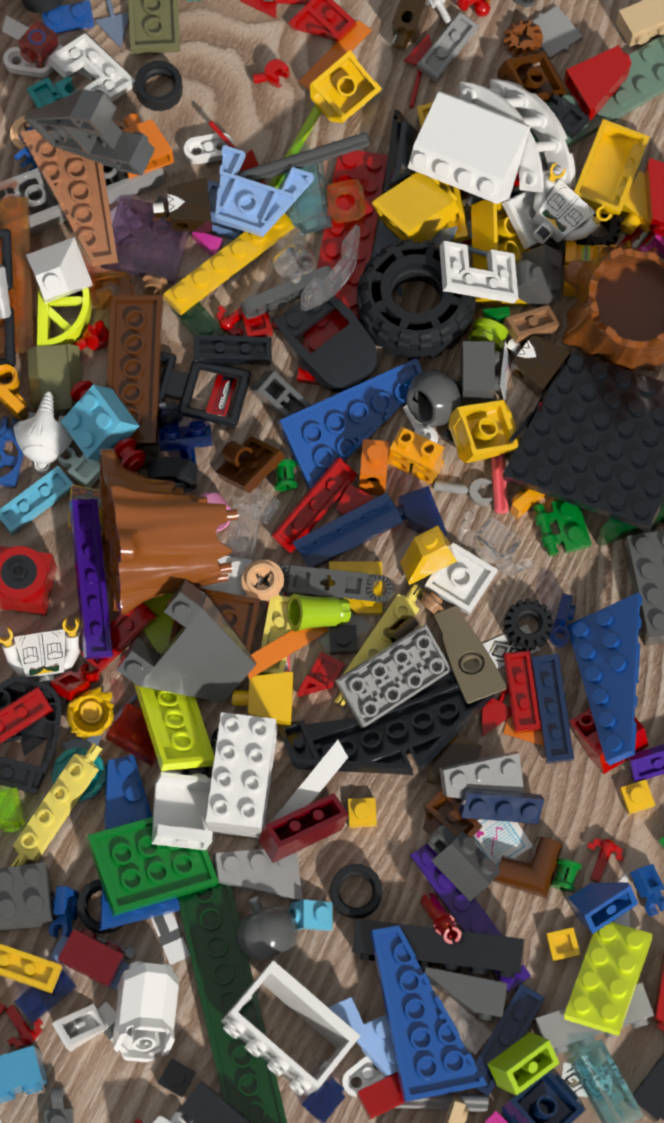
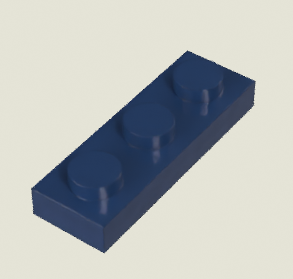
(501, 806)

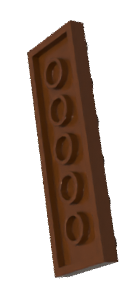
(136, 360)

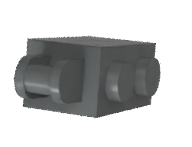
(462, 861)

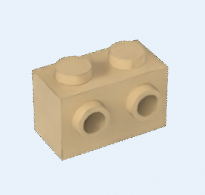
(641, 21)

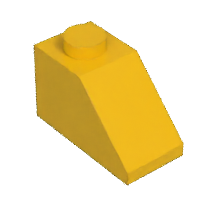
(427, 555)

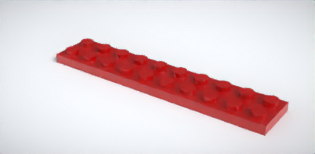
(371, 172)

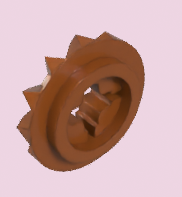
(528, 46)

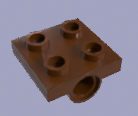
(248, 463)

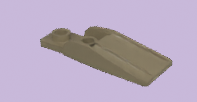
(468, 657)

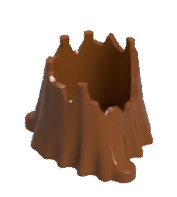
(618, 307)
(156, 536)

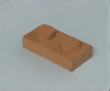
(532, 322)

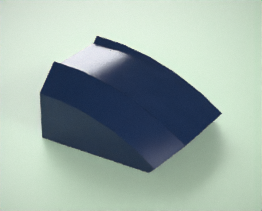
(544, 1102)

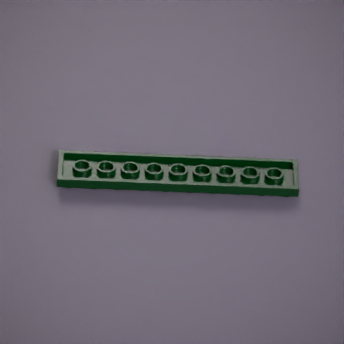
(221, 979)

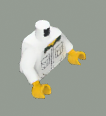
(562, 212)
(43, 654)

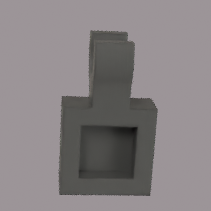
(58, 1113)

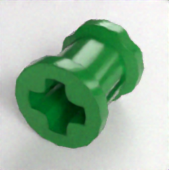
(287, 484)
(566, 885)

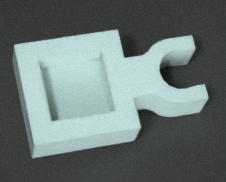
(81, 469)

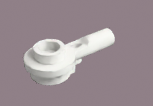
(419, 428)

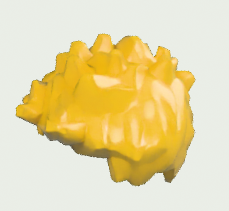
(90, 713)

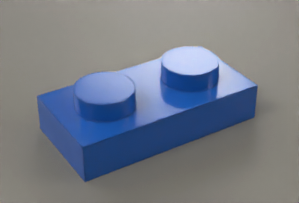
(69, 17)

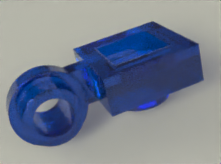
(564, 613)

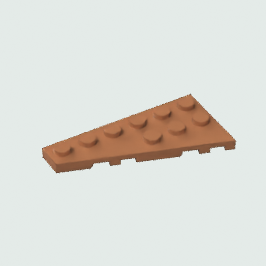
(80, 193)

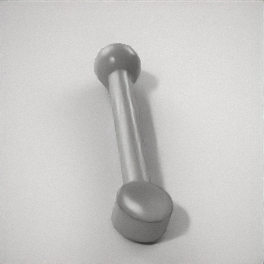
(129, 952)

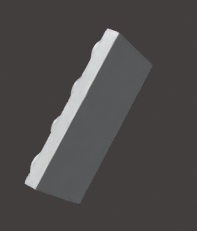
(393, 675)

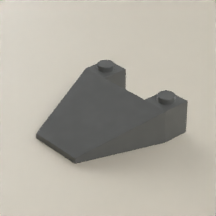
(85, 128)
(200, 661)

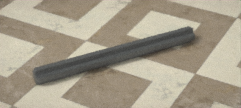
(307, 158)

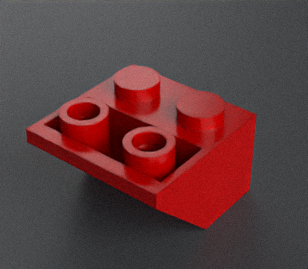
(586, 732)

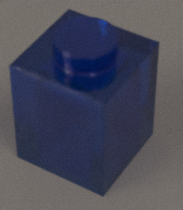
(325, 1100)

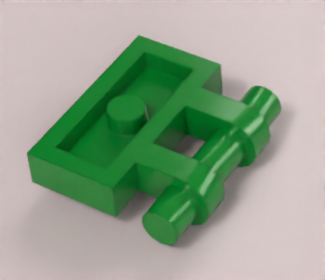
(570, 525)

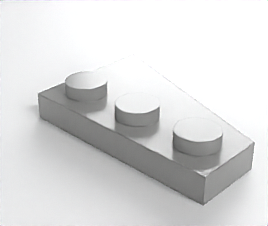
(489, 773)
(257, 872)

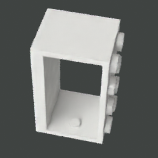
(241, 775)
(310, 1010)

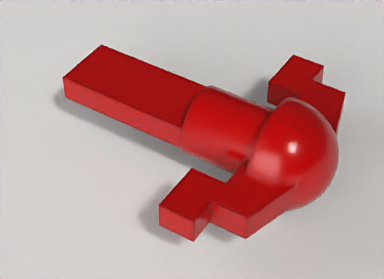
(227, 323)
(607, 846)
(28, 1036)

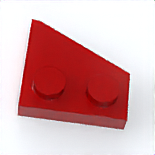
(324, 20)

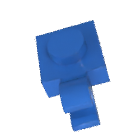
(650, 886)
(66, 910)

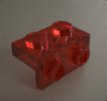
(132, 734)

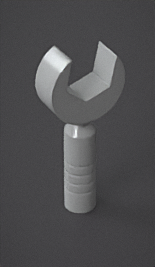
(462, 489)

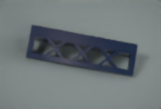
(348, 531)

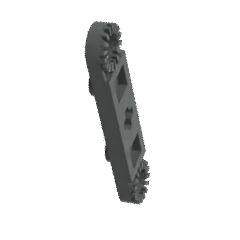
(347, 584)

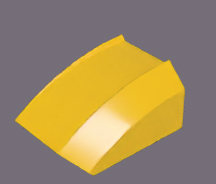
(343, 89)
(483, 430)

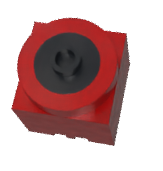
(26, 579)

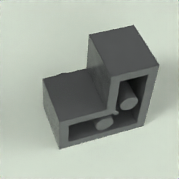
(539, 276)
(479, 370)

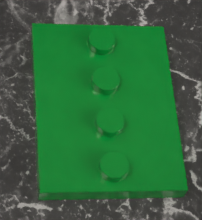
(145, 873)

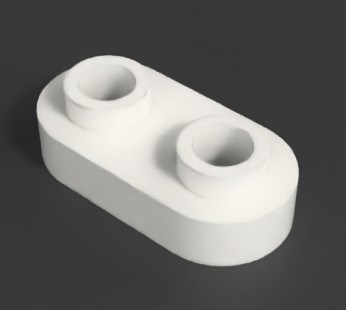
(24, 67)
(207, 146)
(363, 1070)

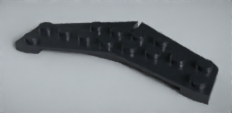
(414, 728)

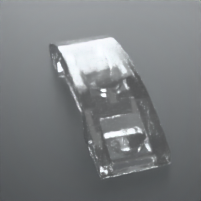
(321, 290)

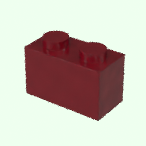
(92, 957)

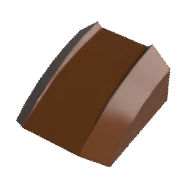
(535, 74)

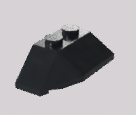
(400, 149)

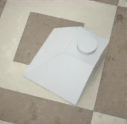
(59, 270)

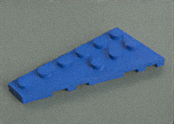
(343, 420)
(609, 668)
(126, 804)
(422, 1035)

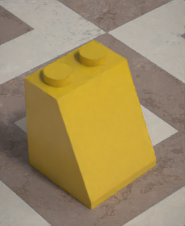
(416, 208)

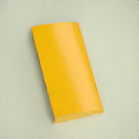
(611, 167)

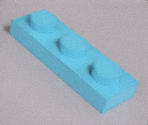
(35, 500)

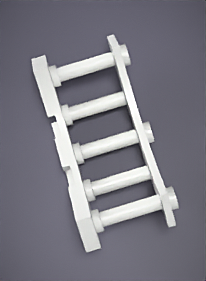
(526, 107)

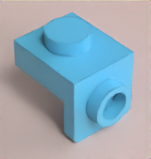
(312, 915)

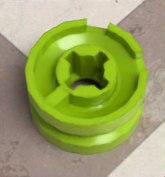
(489, 331)

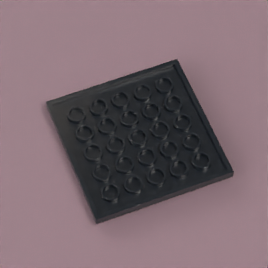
(597, 442)

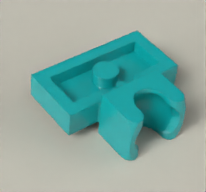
(45, 92)

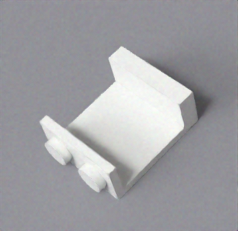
(181, 810)

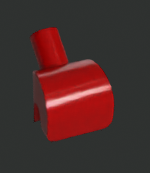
(273, 70)
(94, 337)

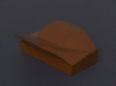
(444, 811)

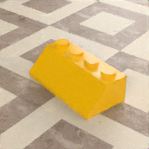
(494, 231)

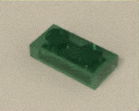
(199, 321)

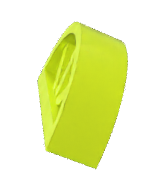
(72, 333)

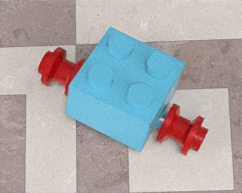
(102, 422)

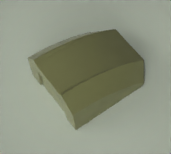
(54, 370)

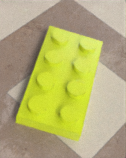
(175, 729)
(608, 978)

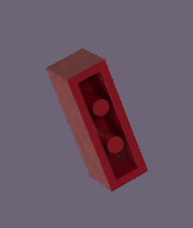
(303, 827)

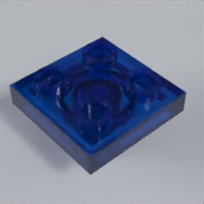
(185, 438)

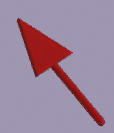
(271, 7)
(414, 58)
(250, 159)
(495, 713)

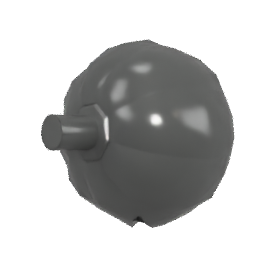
(439, 398)
(266, 931)

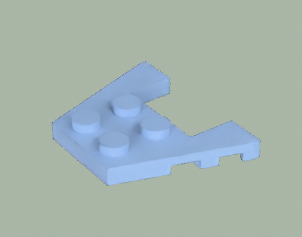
(251, 204)
(373, 1038)

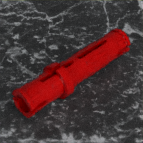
(442, 921)

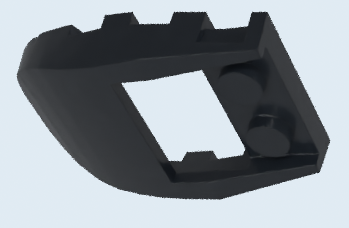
(340, 361)
(17, 773)

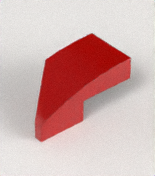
(322, 675)

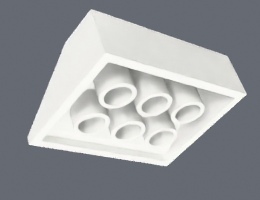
(470, 148)

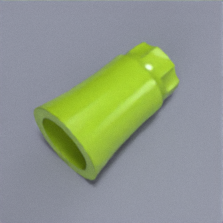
(315, 612)

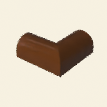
(532, 876)

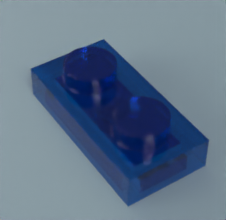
(37, 1002)

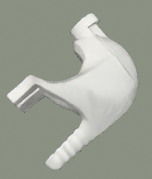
(42, 436)

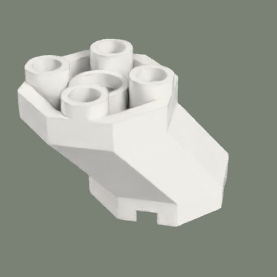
(145, 1011)

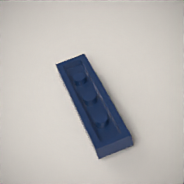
(552, 709)
(508, 1031)

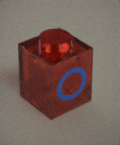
(38, 43)

